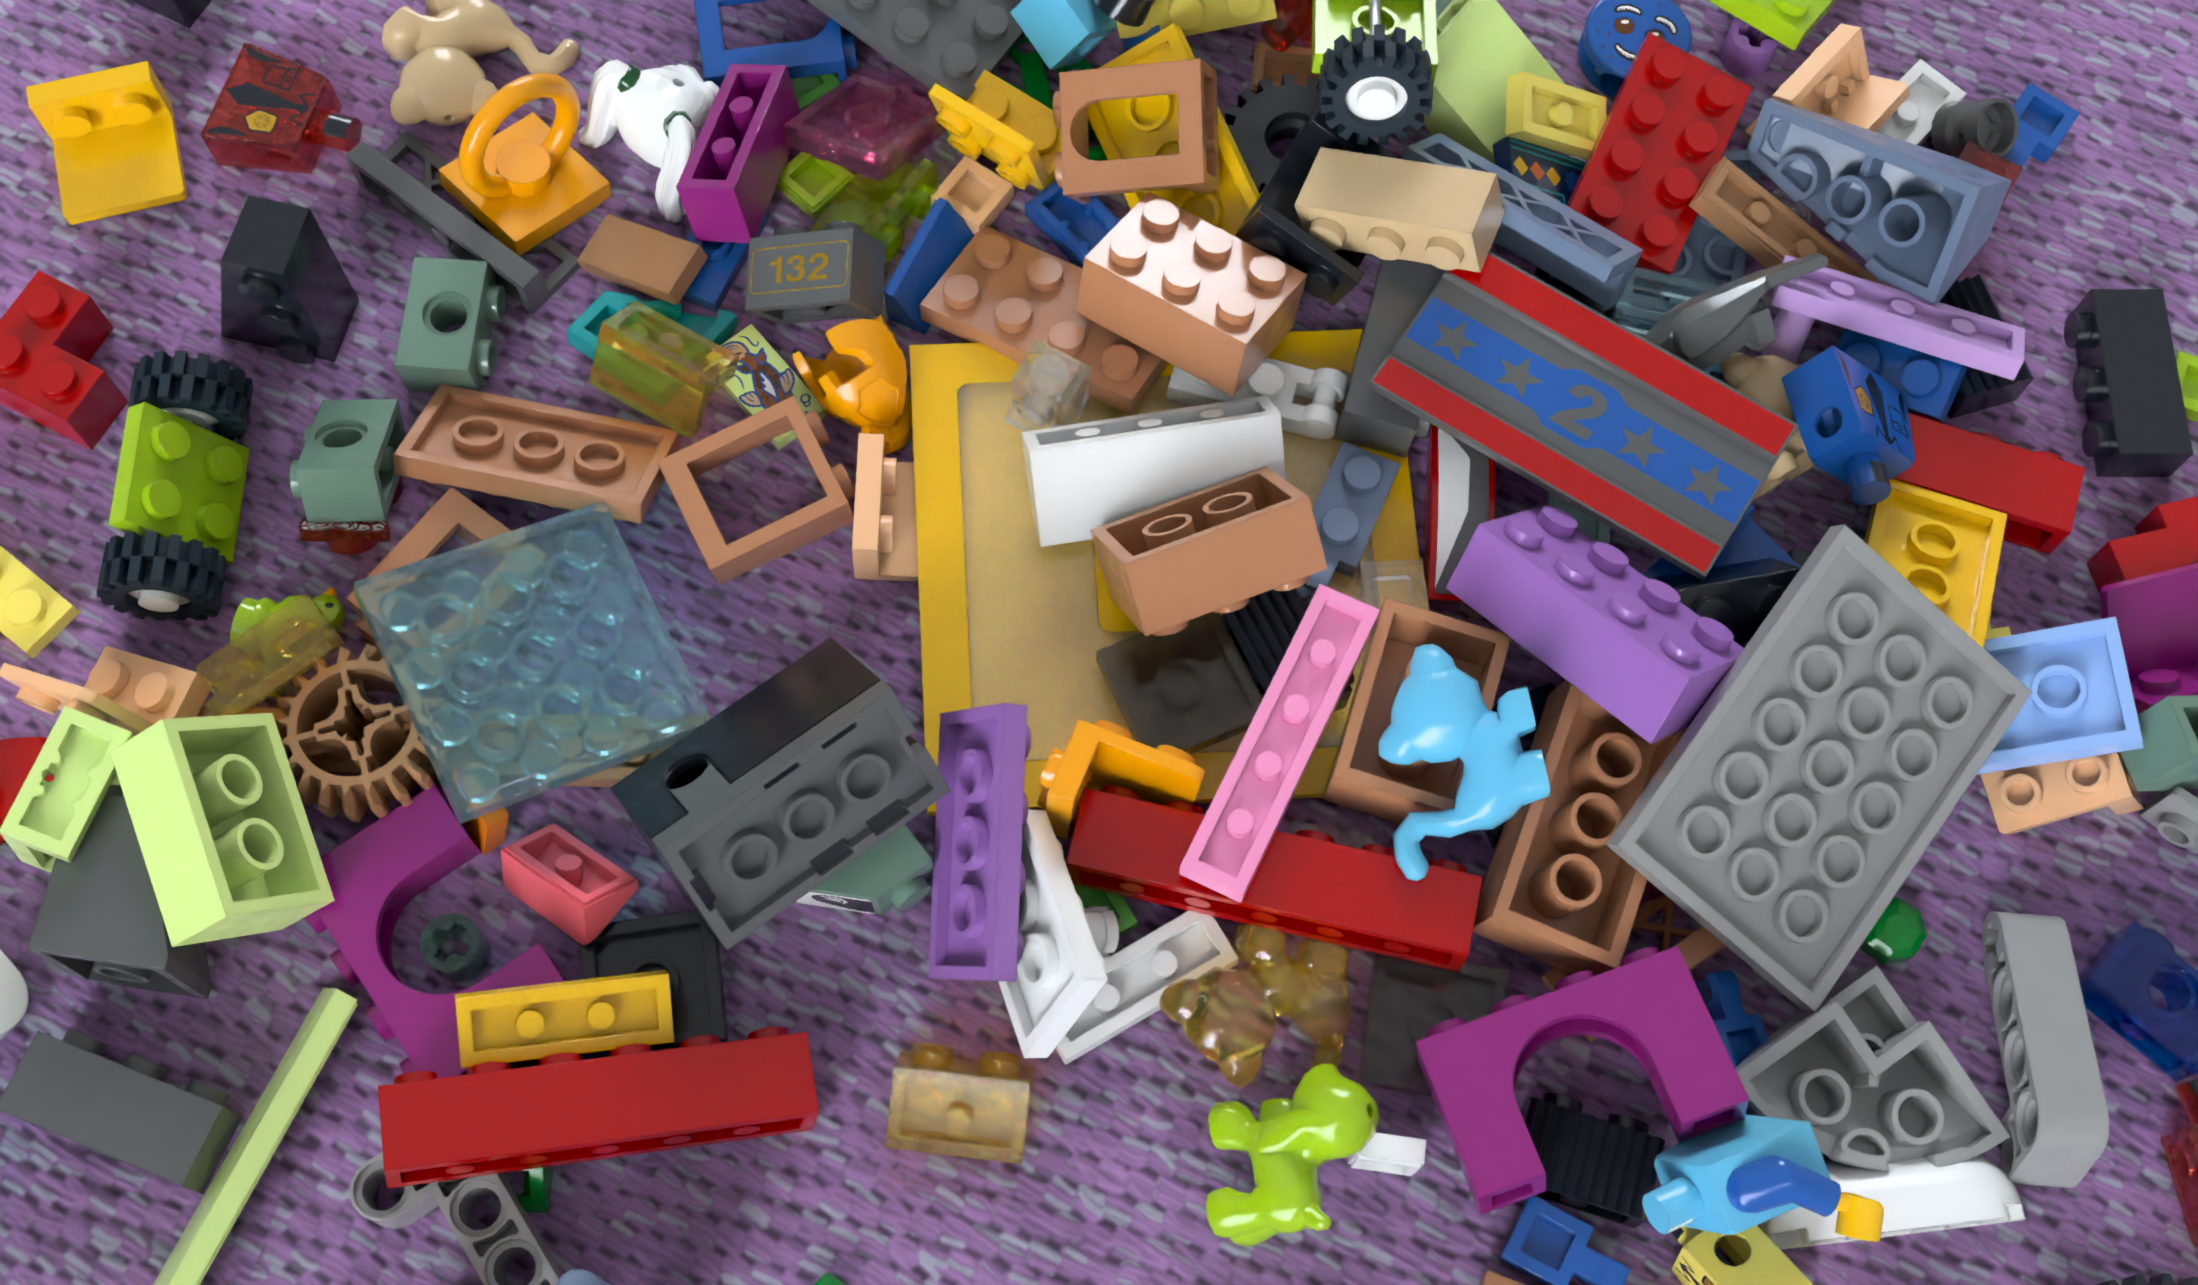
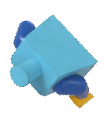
(1750, 1176)

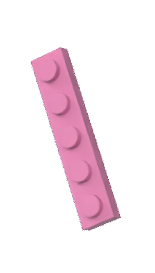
(1279, 743)

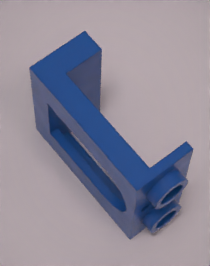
(819, 55)

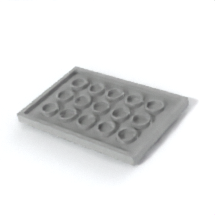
(1820, 768)

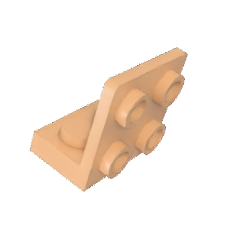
(883, 515)
(119, 690)
(2058, 791)

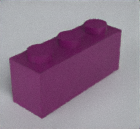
(739, 154)

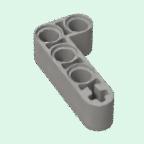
(2046, 1051)
(487, 1249)

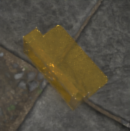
(659, 367)

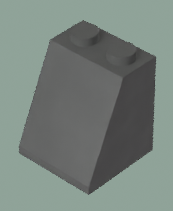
(105, 917)

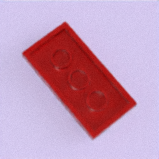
(1658, 150)

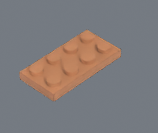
(1018, 294)
(536, 452)

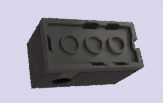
(781, 790)

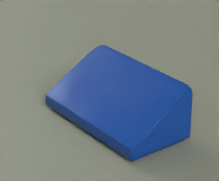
(925, 261)

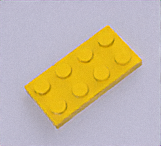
(1151, 129)

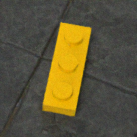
(564, 1018)

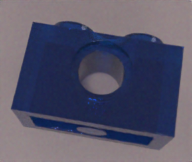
(2118, 993)

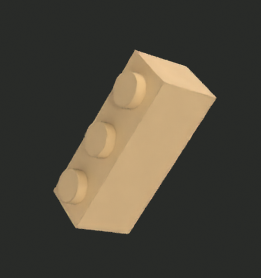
(1401, 209)

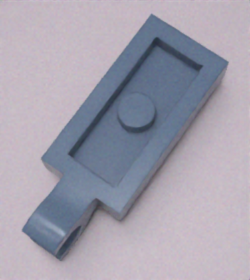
(1349, 510)

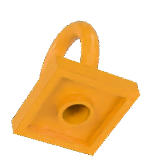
(528, 175)

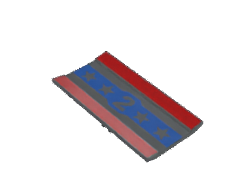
(1586, 410)

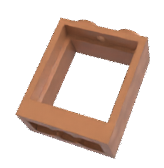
(781, 536)

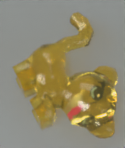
(1236, 1011)

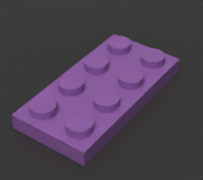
(979, 844)

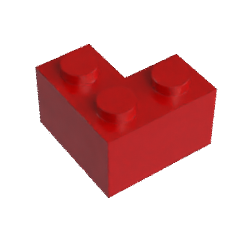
(45, 361)

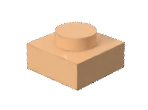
(975, 193)

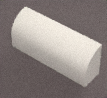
(1131, 463)

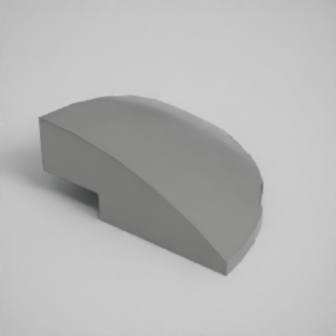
(1870, 1081)

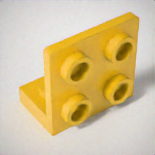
(1003, 128)
(111, 141)

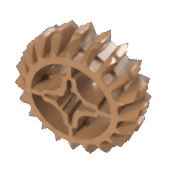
(313, 738)

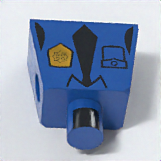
(1851, 423)

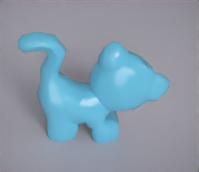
(1444, 718)

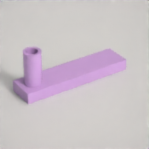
(1894, 318)

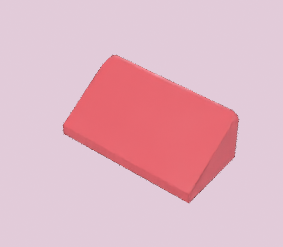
(566, 881)

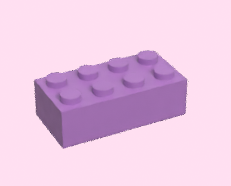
(1595, 619)

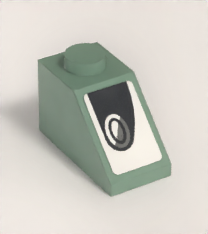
(882, 877)

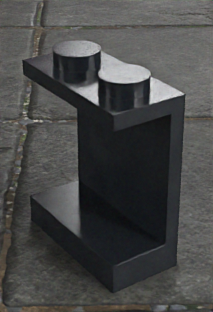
(1274, 223)

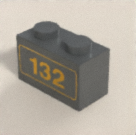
(815, 274)

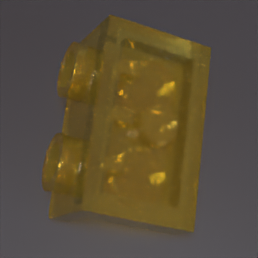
(268, 657)
(960, 1103)

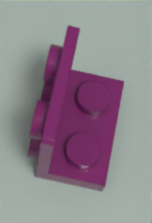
(2157, 632)

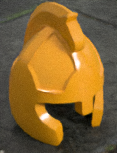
(863, 380)

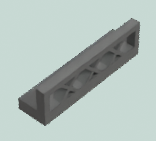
(451, 228)

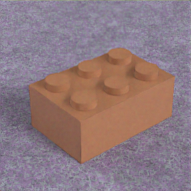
(1190, 293)
(1209, 551)
(1358, 773)

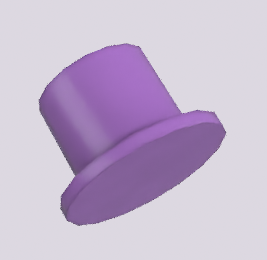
(1745, 59)

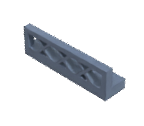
(1544, 228)

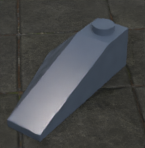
(1892, 201)

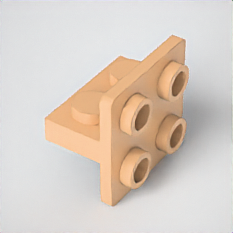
(1839, 84)

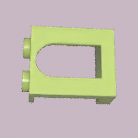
(55, 815)

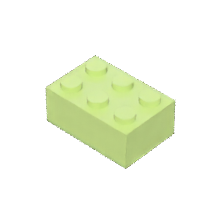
(221, 826)

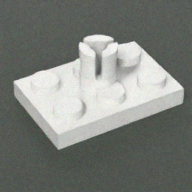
(1061, 945)

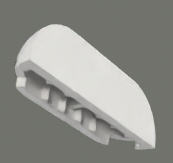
(1913, 1198)

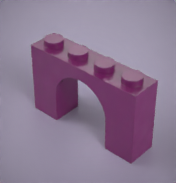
(371, 885)
(1642, 1006)

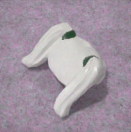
(657, 118)

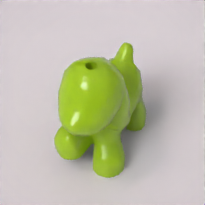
(1286, 1147)

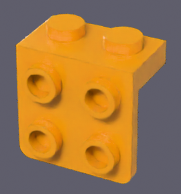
(1111, 758)

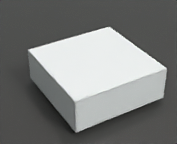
(1391, 1155)

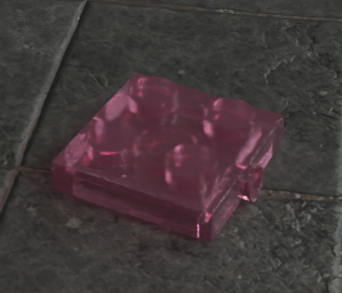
(865, 126)

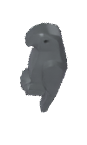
(1728, 316)

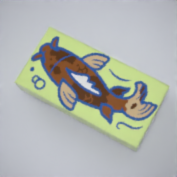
(765, 379)

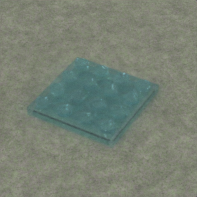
(530, 659)

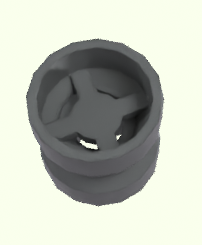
(1986, 122)

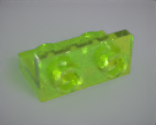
(886, 205)

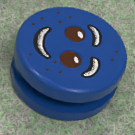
(1617, 30)

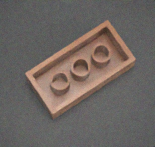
(1552, 876)

